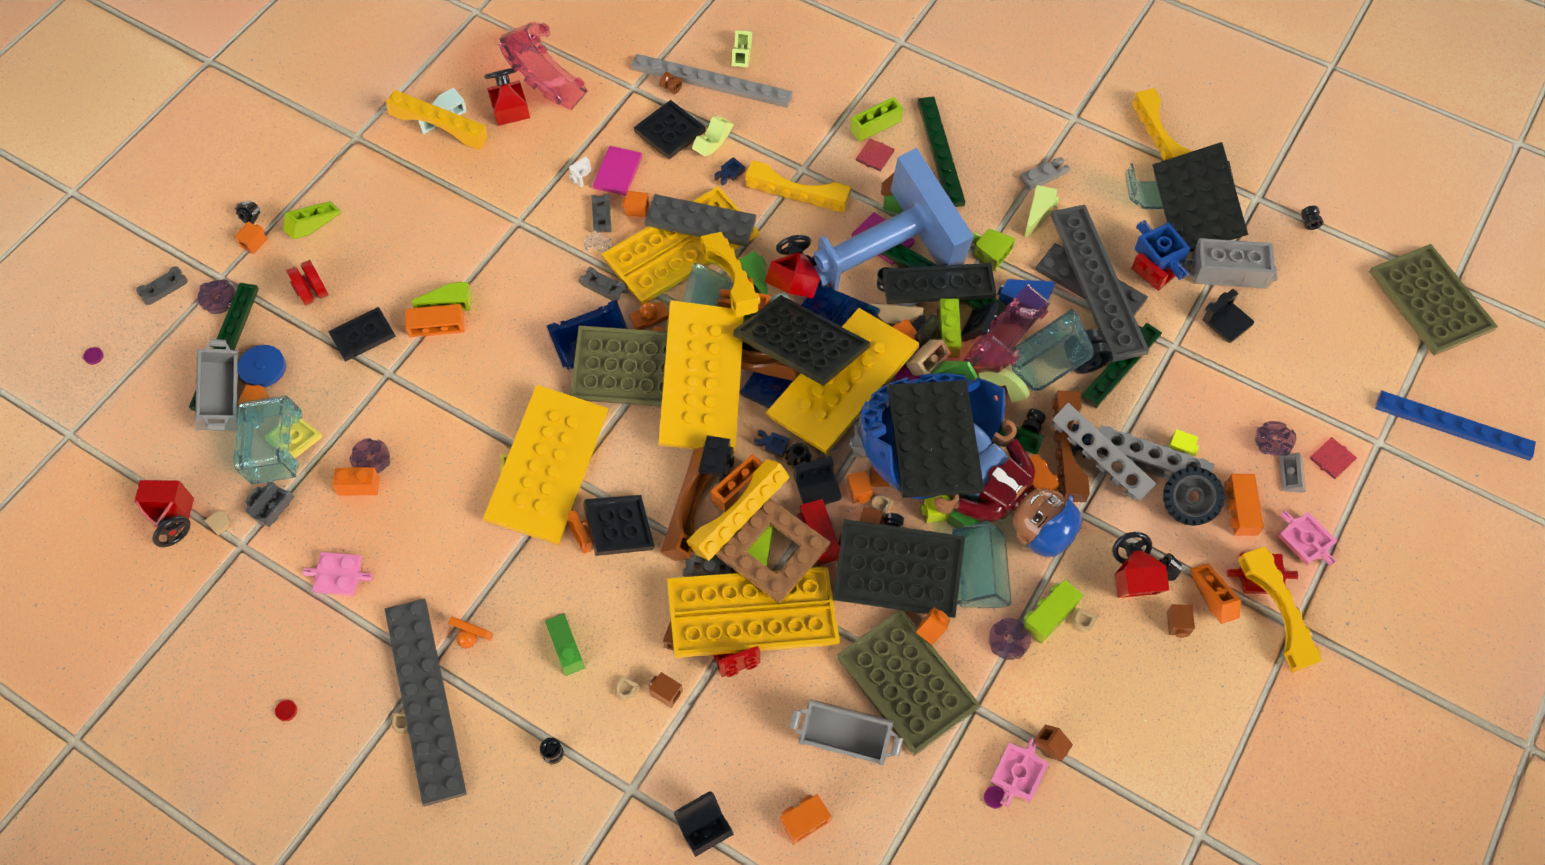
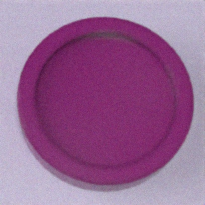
(93, 355)
(993, 796)

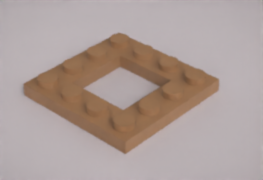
(774, 585)

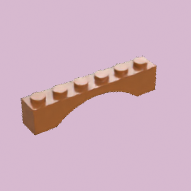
(764, 364)
(1073, 478)
(682, 520)

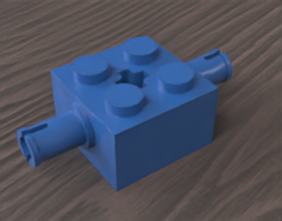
(1163, 247)

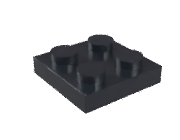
(980, 321)

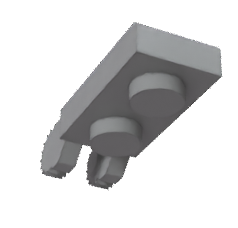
(1044, 173)

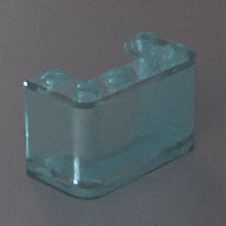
(265, 438)

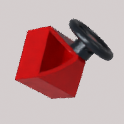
(507, 98)
(793, 272)
(165, 505)
(1140, 572)

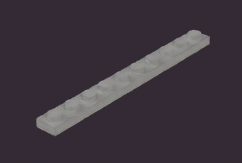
(713, 80)

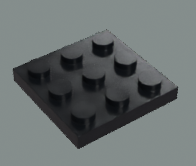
(669, 129)
(618, 525)

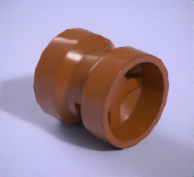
(670, 82)

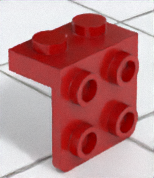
(1151, 272)
(732, 663)

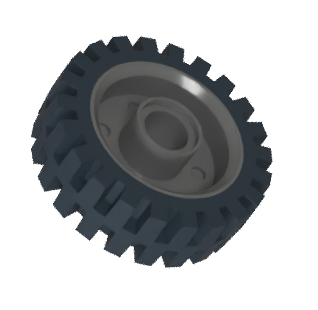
(1205, 484)

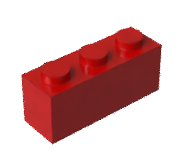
(816, 516)

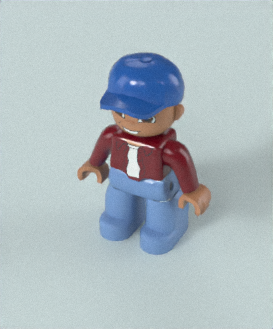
(1039, 516)

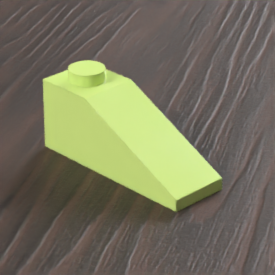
(1041, 207)

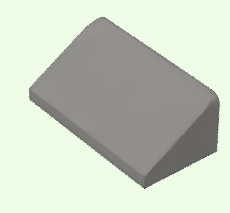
(1292, 473)

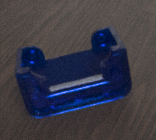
(565, 335)

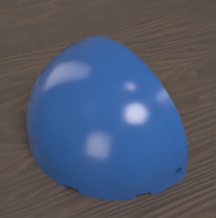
(877, 424)

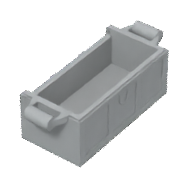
(1232, 263)
(216, 388)
(846, 731)

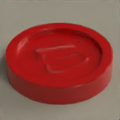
(286, 710)

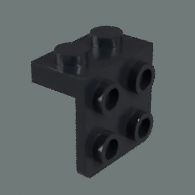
(1226, 317)
(717, 457)
(817, 481)
(703, 823)

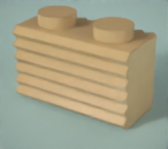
(928, 357)

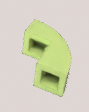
(742, 48)
(715, 136)
(1015, 386)

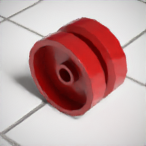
(305, 283)

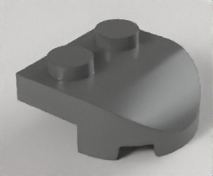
(267, 503)

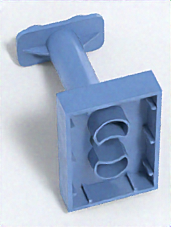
(925, 213)

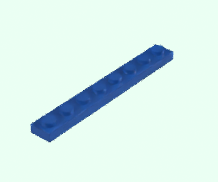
(1456, 425)

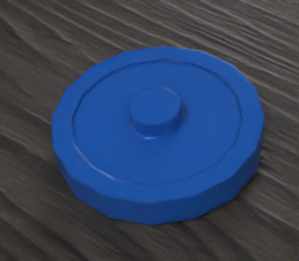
(261, 366)

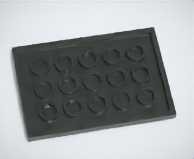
(1200, 196)
(802, 339)
(935, 439)
(899, 568)

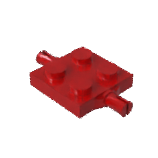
(1251, 587)

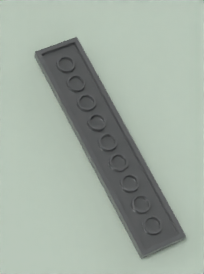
(1099, 282)
(425, 703)

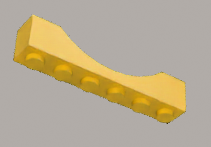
(1147, 106)
(410, 108)
(830, 196)
(717, 251)
(717, 533)
(1299, 646)

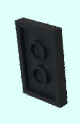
(361, 334)

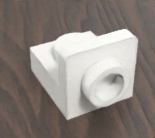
(579, 170)

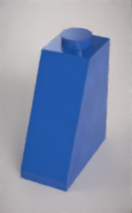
(1013, 287)

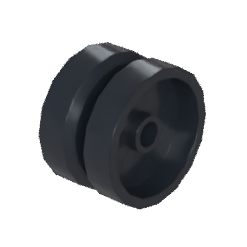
(1102, 353)

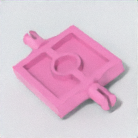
(1307, 538)
(337, 574)
(1019, 772)

